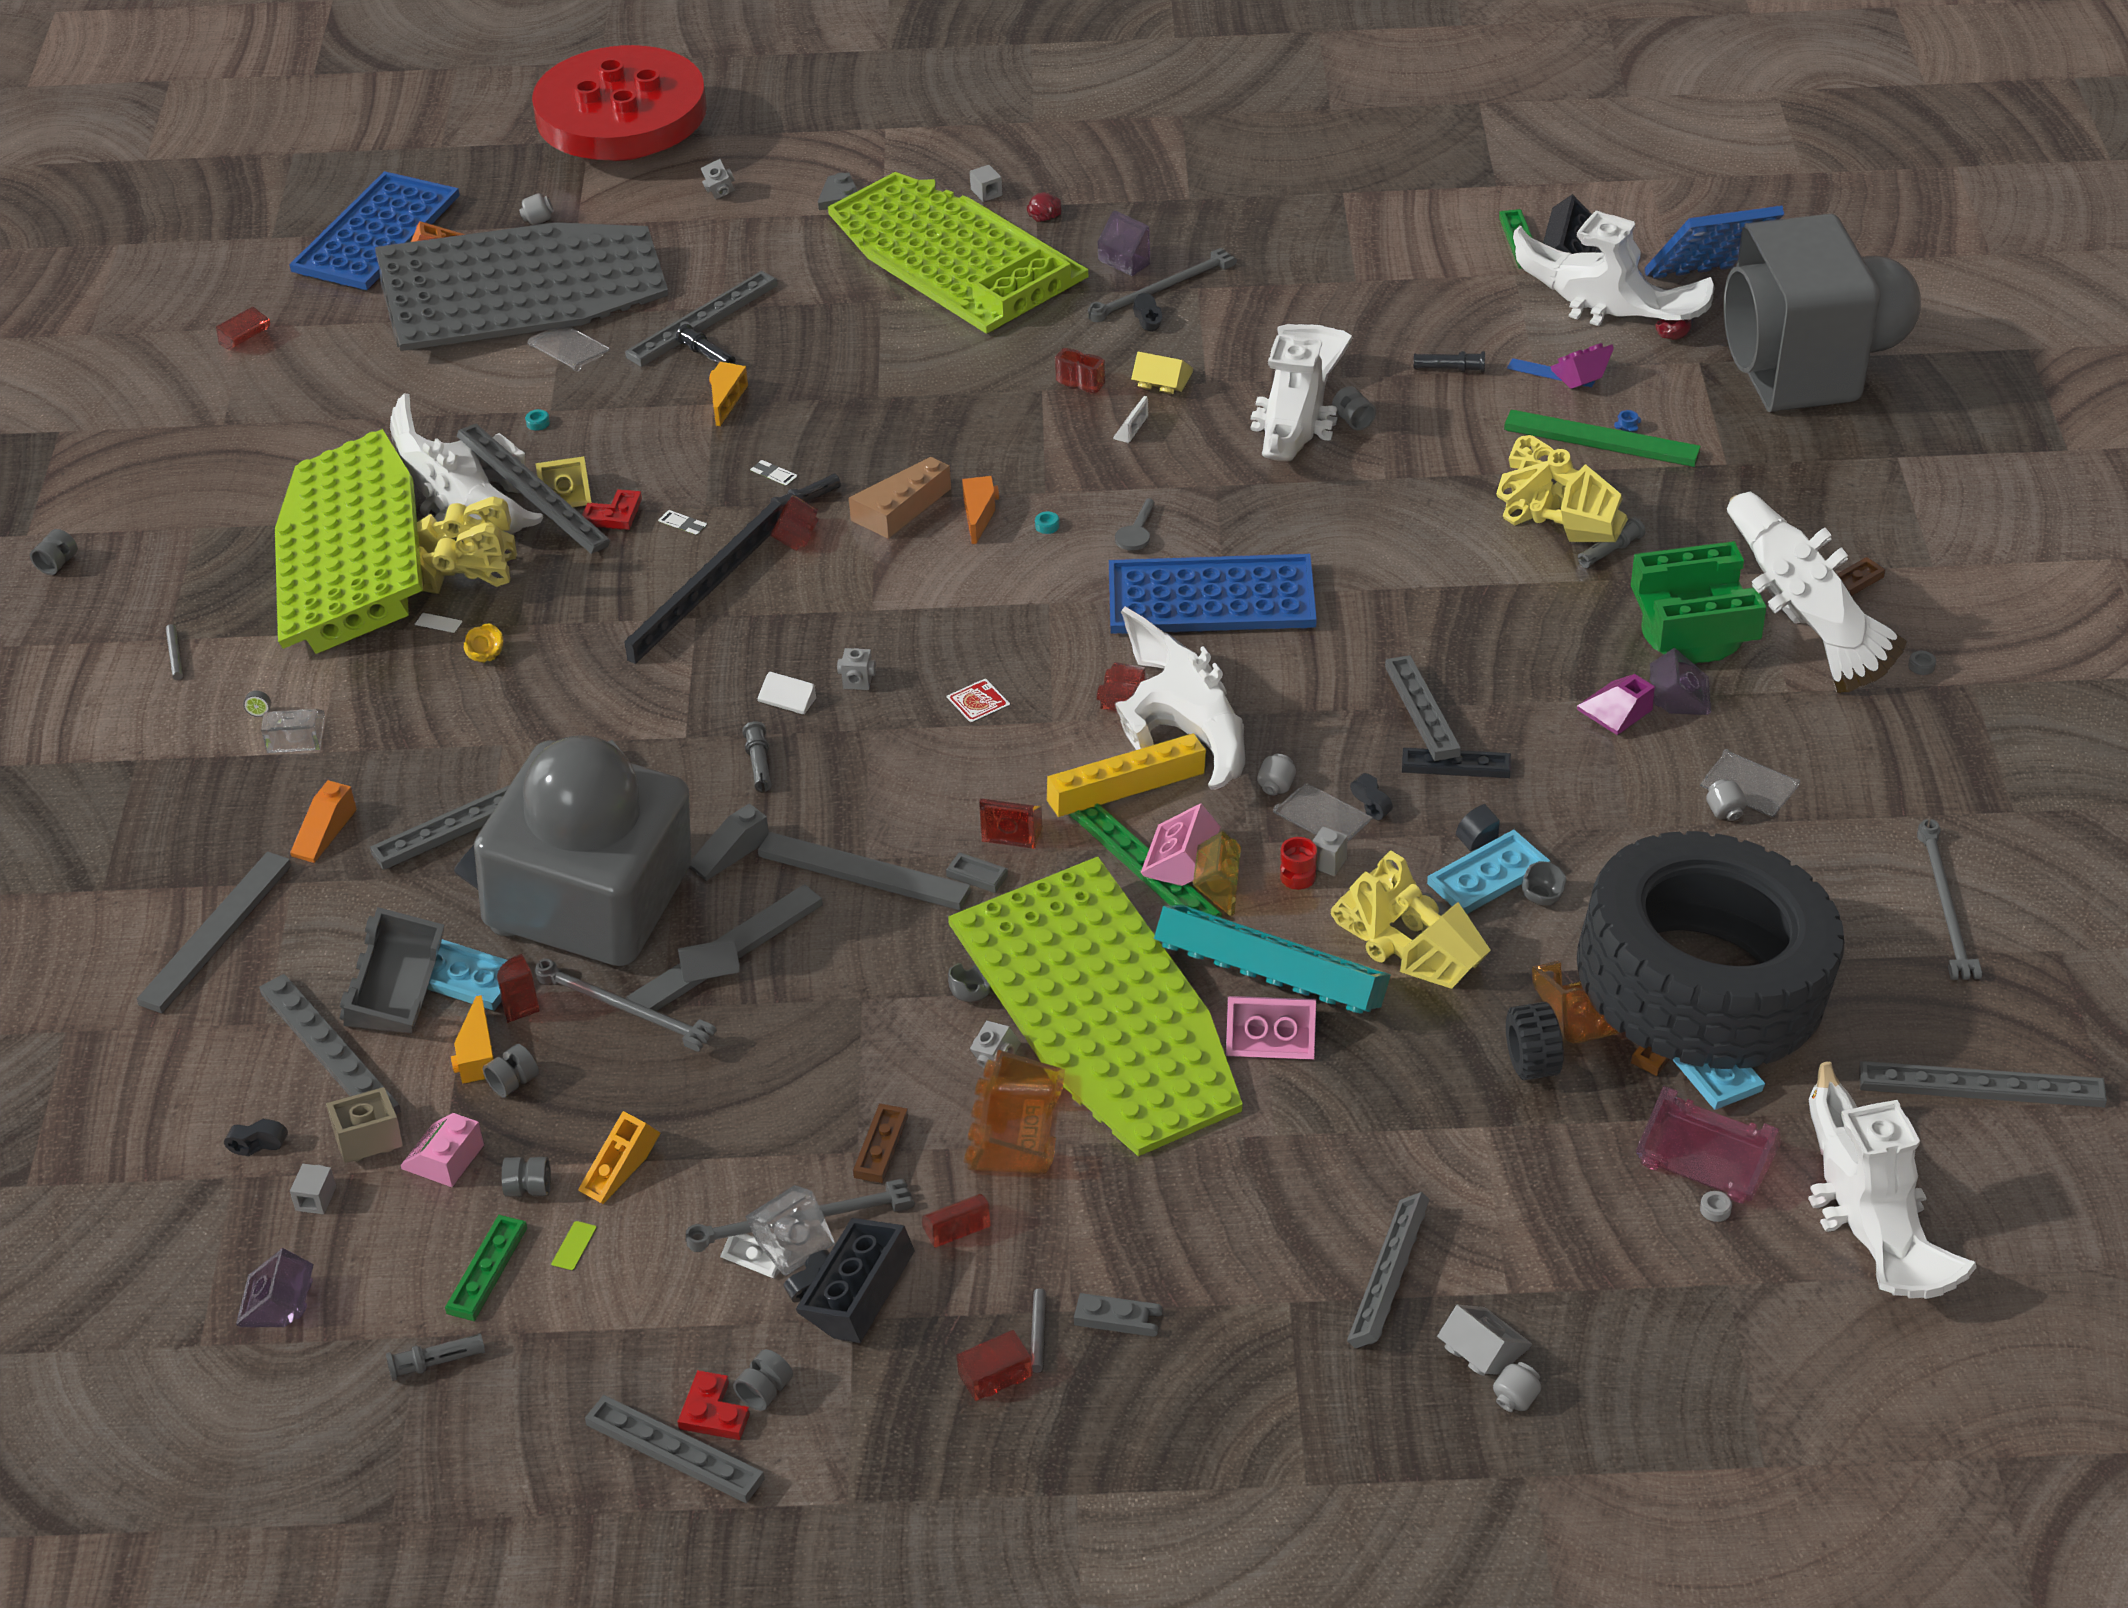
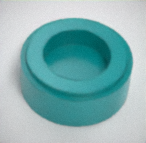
(537, 420)
(1047, 522)

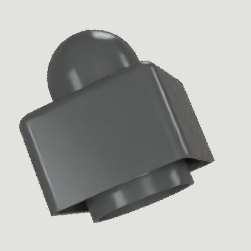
(1812, 311)
(584, 850)

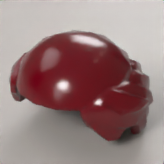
(1044, 207)
(1673, 328)

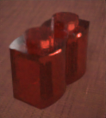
(1080, 370)
(795, 523)
(1119, 684)

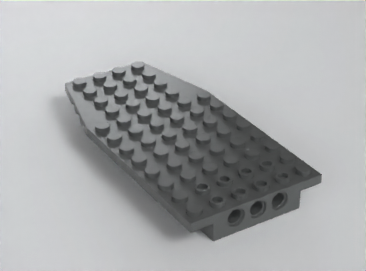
(515, 281)

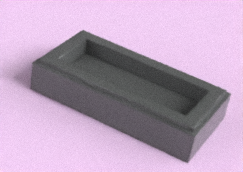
(977, 872)

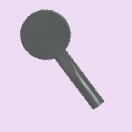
(1135, 536)

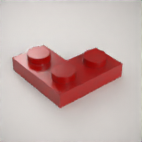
(618, 514)
(707, 1413)

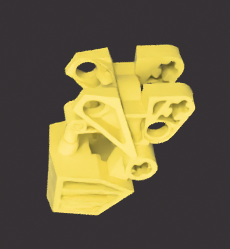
(1585, 499)
(481, 547)
(1438, 954)

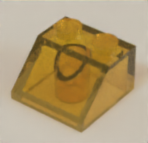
(1218, 870)

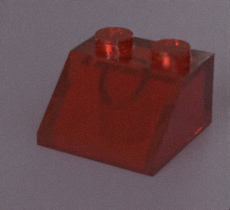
(1010, 823)

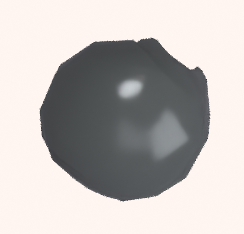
(1543, 883)
(968, 984)

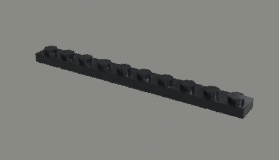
(702, 583)

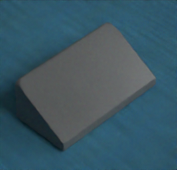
(709, 960)

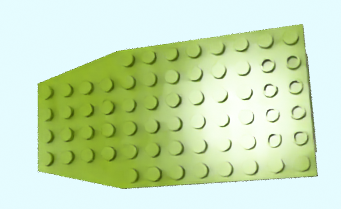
(954, 250)
(346, 544)
(1103, 1004)

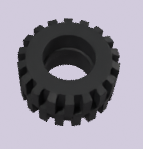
(1534, 1040)

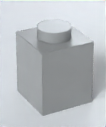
(986, 183)
(1330, 850)
(313, 1188)

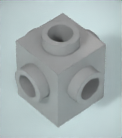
(717, 179)
(856, 663)
(993, 1038)

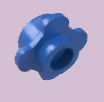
(1627, 421)

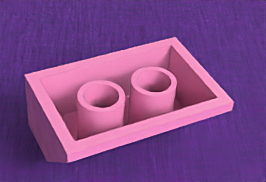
(1175, 846)
(1271, 1027)

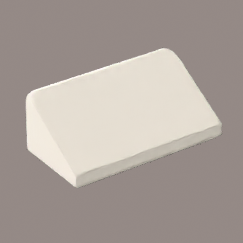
(1133, 421)
(787, 693)
(746, 1252)

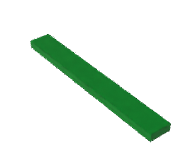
(1602, 438)
(1133, 855)

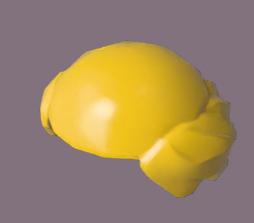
(483, 643)

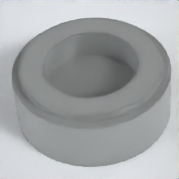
(1716, 1206)

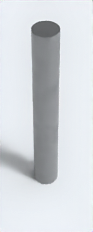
(174, 652)
(1038, 1325)

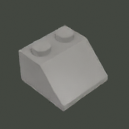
(1482, 1339)

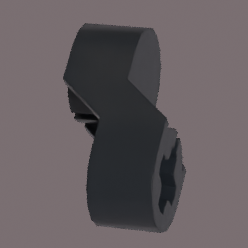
(1147, 312)
(1376, 802)
(250, 1139)
(799, 1282)

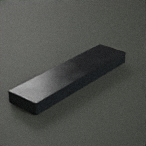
(1468, 764)

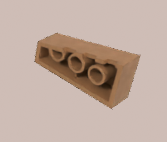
(901, 497)

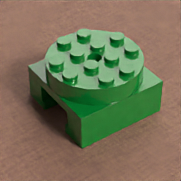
(1696, 601)

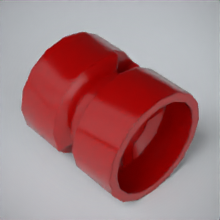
(1298, 863)

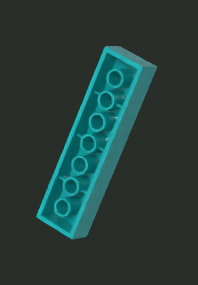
(1272, 957)

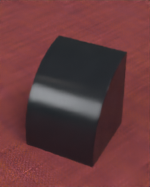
(1478, 828)

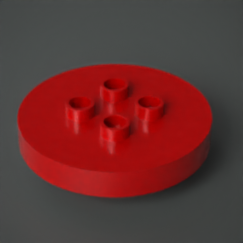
(619, 102)

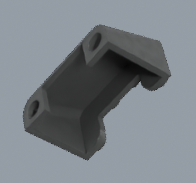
(392, 972)

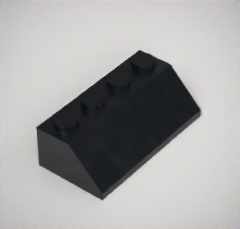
(1564, 224)
(856, 1278)

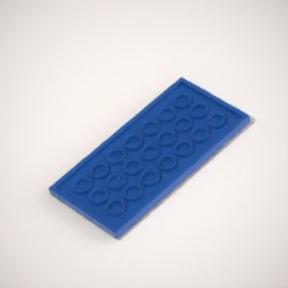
(379, 217)
(1707, 242)
(1214, 592)

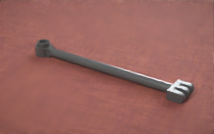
(1098, 311)
(1929, 837)
(548, 973)
(700, 1236)

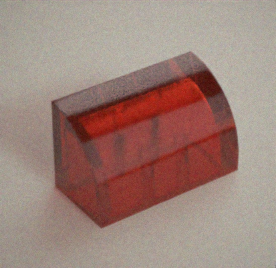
(241, 328)
(517, 989)
(957, 1220)

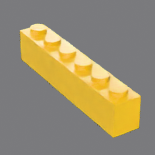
(1125, 775)

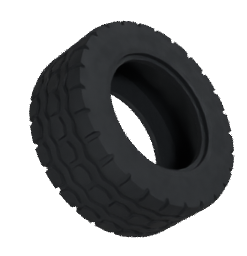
(1699, 1006)

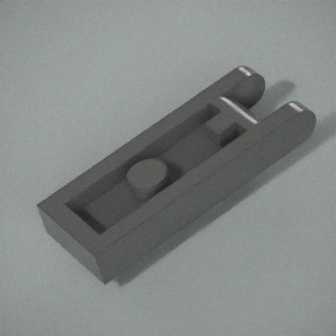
(1116, 1314)

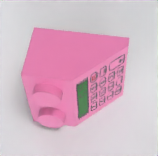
(445, 1149)

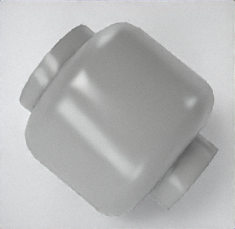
(536, 209)
(1276, 774)
(1726, 800)
(1517, 1387)

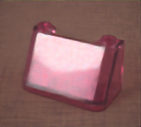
(1707, 1146)

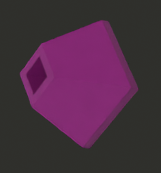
(1583, 365)
(1620, 703)

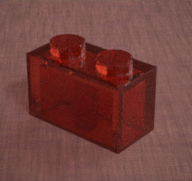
(994, 1365)

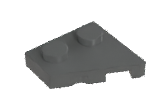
(835, 189)

